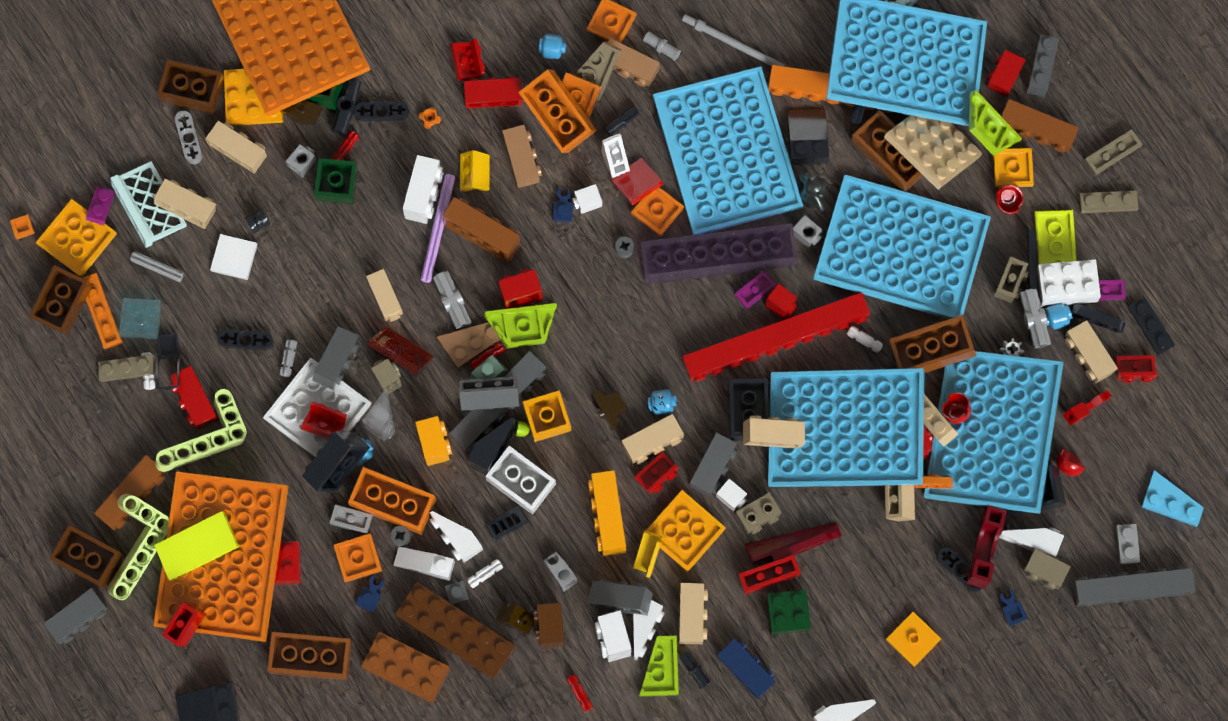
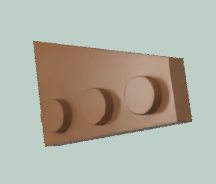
(468, 343)

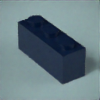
(746, 668)

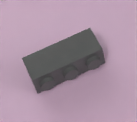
(1042, 65)
(336, 358)
(489, 393)
(714, 465)
(620, 596)
(76, 617)

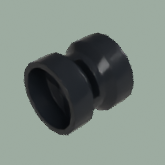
(260, 217)

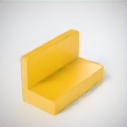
(474, 171)
(648, 552)

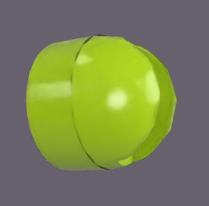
(522, 429)

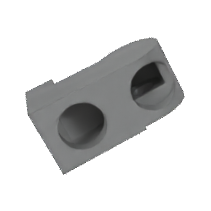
(560, 571)

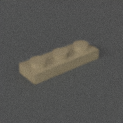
(1113, 152)
(1108, 202)
(127, 368)

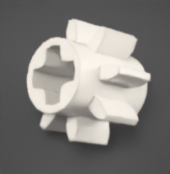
(1016, 348)

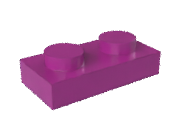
(100, 205)
(755, 290)
(1112, 290)

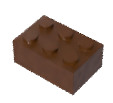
(190, 86)
(61, 300)
(86, 556)

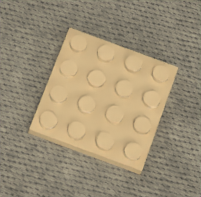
(933, 148)

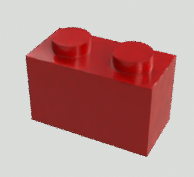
(1006, 73)
(781, 302)
(184, 624)

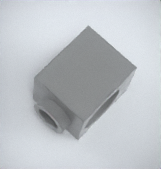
(301, 168)
(804, 224)

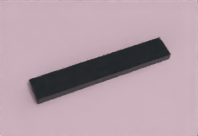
(1032, 265)

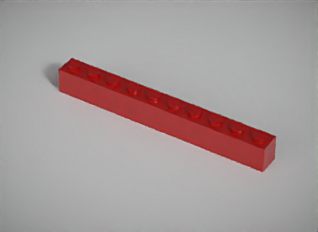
(776, 337)

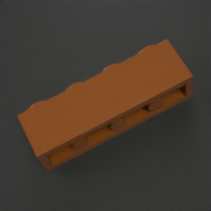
(1039, 126)
(137, 483)

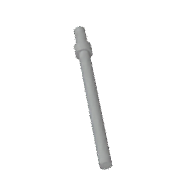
(701, 26)

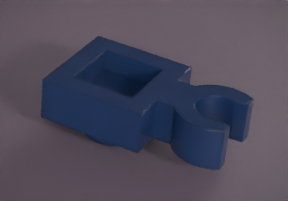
(563, 210)
(369, 597)
(1013, 611)

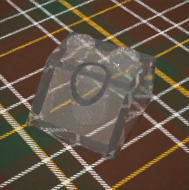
(380, 418)

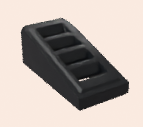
(496, 537)

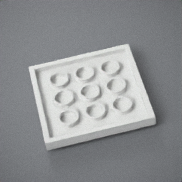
(294, 404)

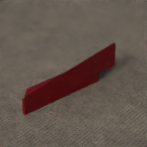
(791, 543)

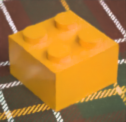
(547, 416)
(431, 435)

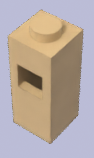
(384, 295)

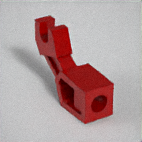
(1081, 411)

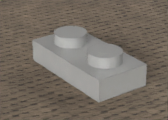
(351, 519)
(1127, 544)

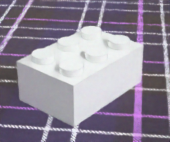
(423, 189)
(1068, 283)
(520, 480)
(614, 637)

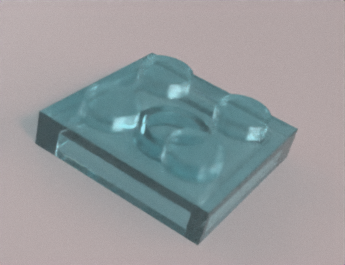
(140, 318)

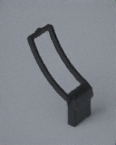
(168, 349)

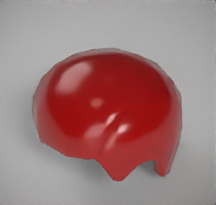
(1009, 199)
(956, 408)
(1069, 463)

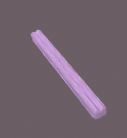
(437, 229)

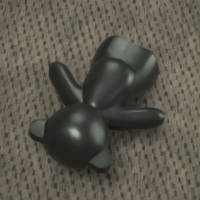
(812, 191)

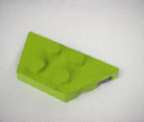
(989, 125)
(522, 325)

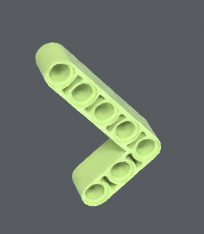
(207, 440)
(140, 545)

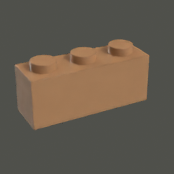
(635, 65)
(522, 156)

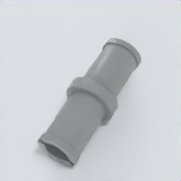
(662, 45)

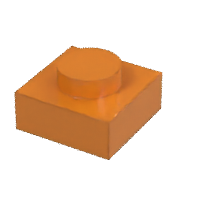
(22, 226)

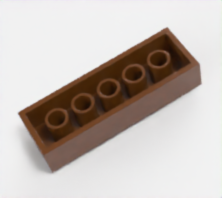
(455, 631)

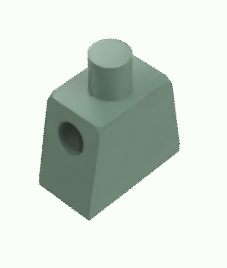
(489, 369)

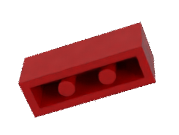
(492, 92)
(193, 399)
(769, 575)

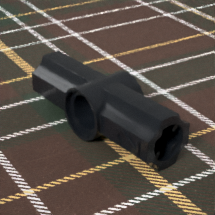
(343, 116)

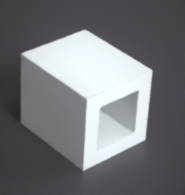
(587, 199)
(732, 495)

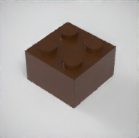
(550, 626)

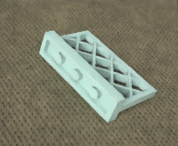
(132, 209)

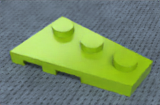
(662, 671)

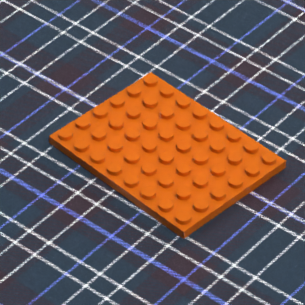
(291, 47)
(239, 584)

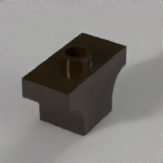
(303, 112)
(609, 407)
(515, 617)

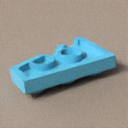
(1171, 501)

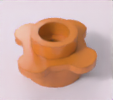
(431, 112)

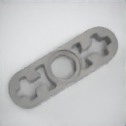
(180, 126)

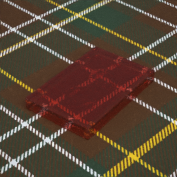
(400, 350)

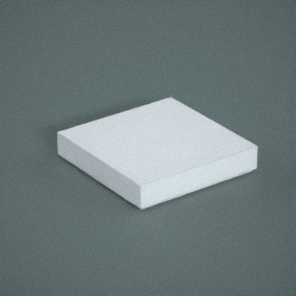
(233, 257)

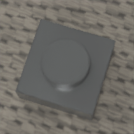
(457, 593)

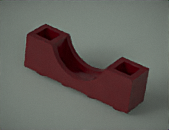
(987, 538)

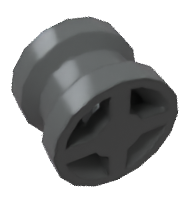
(625, 251)
(402, 539)

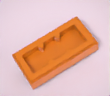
(935, 481)

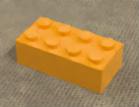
(608, 512)

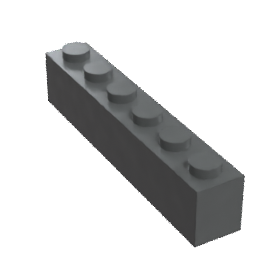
(480, 421)
(1133, 587)

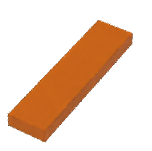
(102, 314)

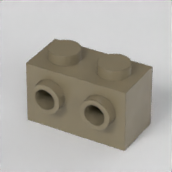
(1010, 281)
(387, 375)
(758, 514)
(1046, 569)

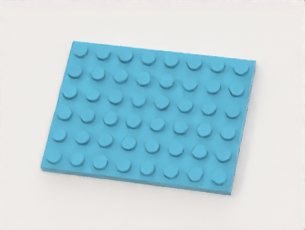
(906, 59)
(727, 151)
(902, 248)
(857, 427)
(1008, 436)

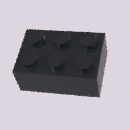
(746, 399)
(335, 461)

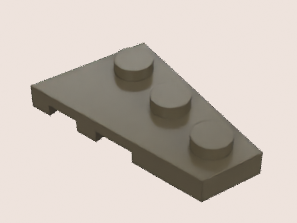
(600, 66)

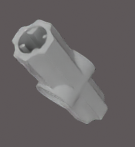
(452, 300)
(1035, 318)

